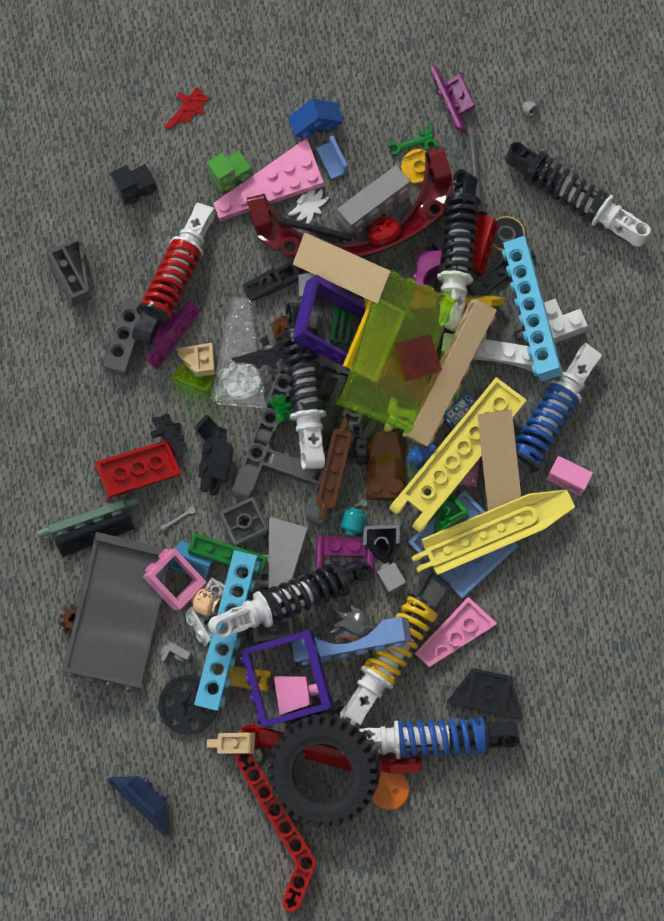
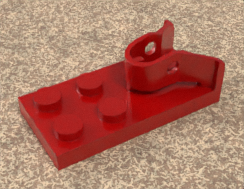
(137, 469)

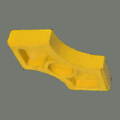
(489, 300)

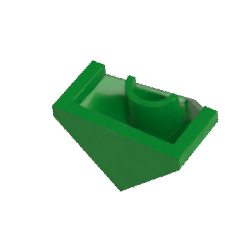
(450, 514)

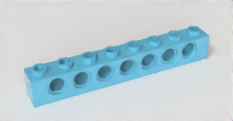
(551, 366)
(204, 699)

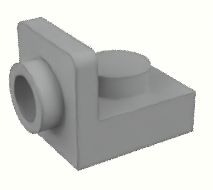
(179, 653)

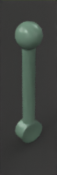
(363, 503)

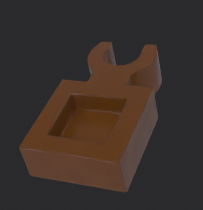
(279, 326)

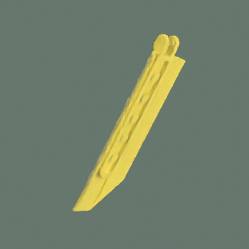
(493, 530)

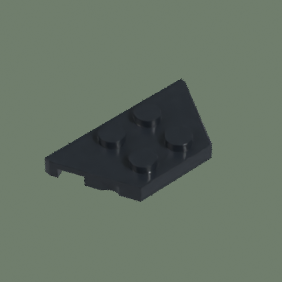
(487, 693)

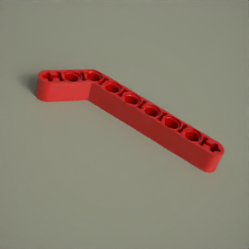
(287, 838)

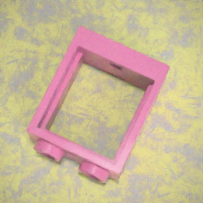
(187, 593)

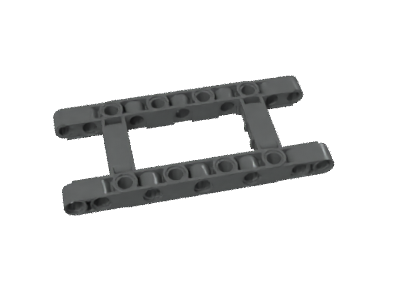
(283, 463)

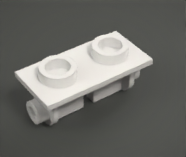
(197, 620)

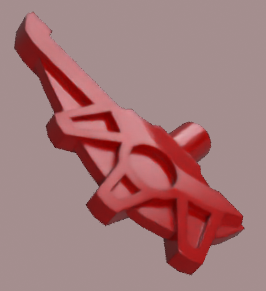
(189, 108)

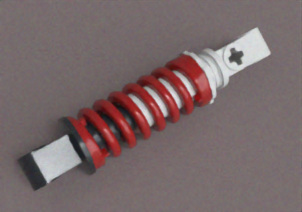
(172, 275)

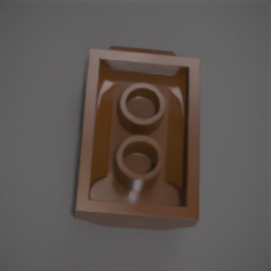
(385, 466)

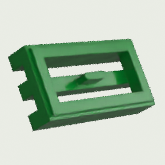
(339, 340)

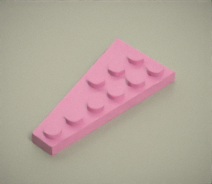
(282, 179)

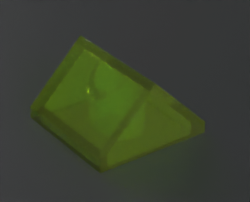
(187, 381)

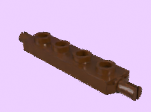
(334, 469)

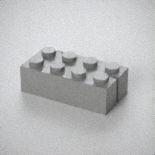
(373, 202)

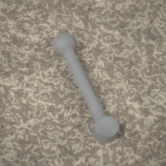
(191, 510)

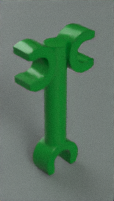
(426, 139)
(281, 408)

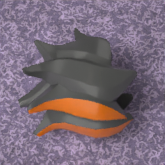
(351, 626)

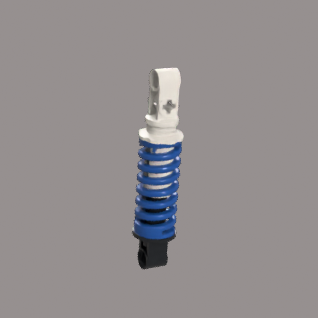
(561, 396)
(406, 738)

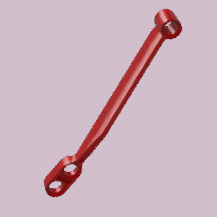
(331, 755)

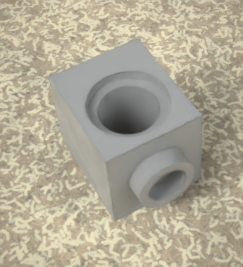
(391, 577)

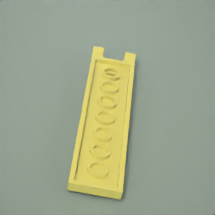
(454, 456)

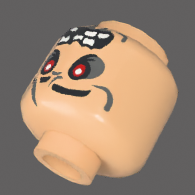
(206, 602)

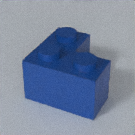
(313, 116)

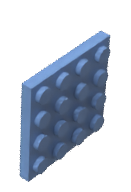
(468, 575)

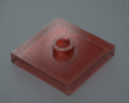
(417, 357)

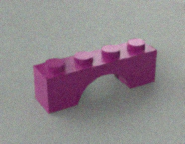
(427, 267)

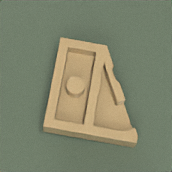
(198, 359)

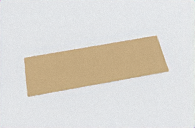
(341, 267)
(499, 457)

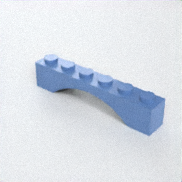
(389, 632)

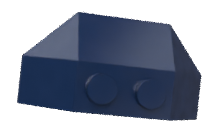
(144, 799)

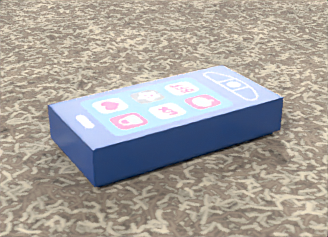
(458, 410)

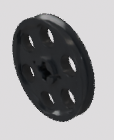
(178, 708)

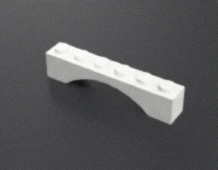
(499, 352)

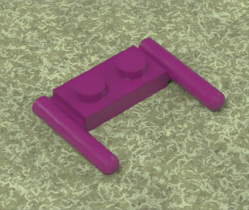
(342, 547)

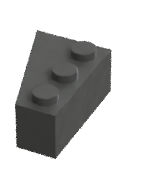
(70, 270)

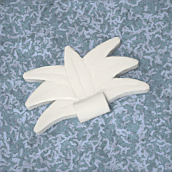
(308, 205)

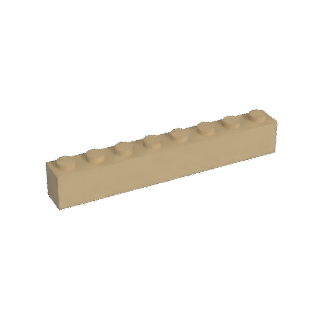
(454, 366)

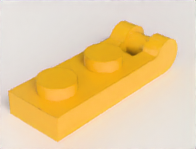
(238, 677)

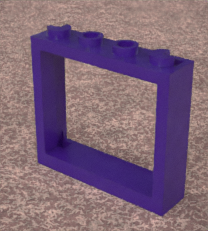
(334, 295)
(318, 672)

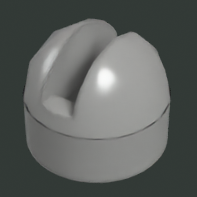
(527, 106)

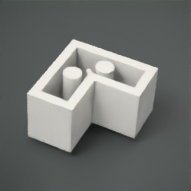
(564, 325)

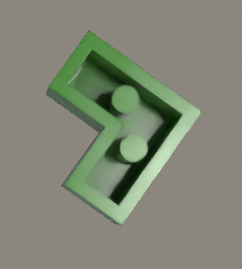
(228, 171)

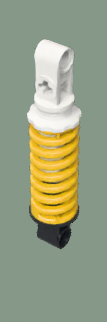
(380, 670)

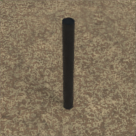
(315, 229)

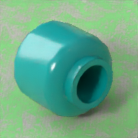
(353, 521)

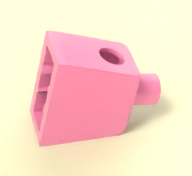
(294, 693)

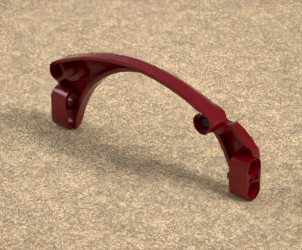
(433, 193)

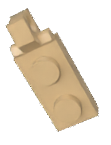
(233, 743)

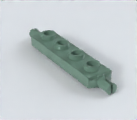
(80, 521)

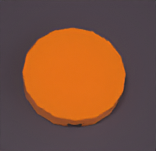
(391, 791)

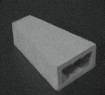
(285, 549)

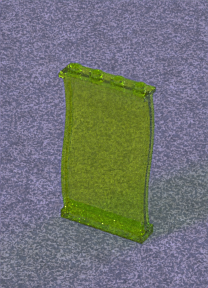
(376, 378)

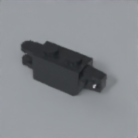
(215, 461)

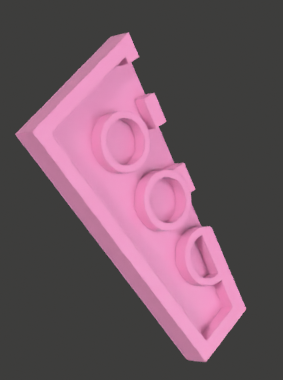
(459, 629)

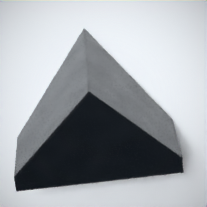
(382, 541)

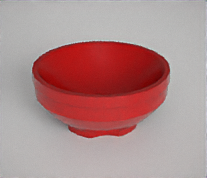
(383, 231)

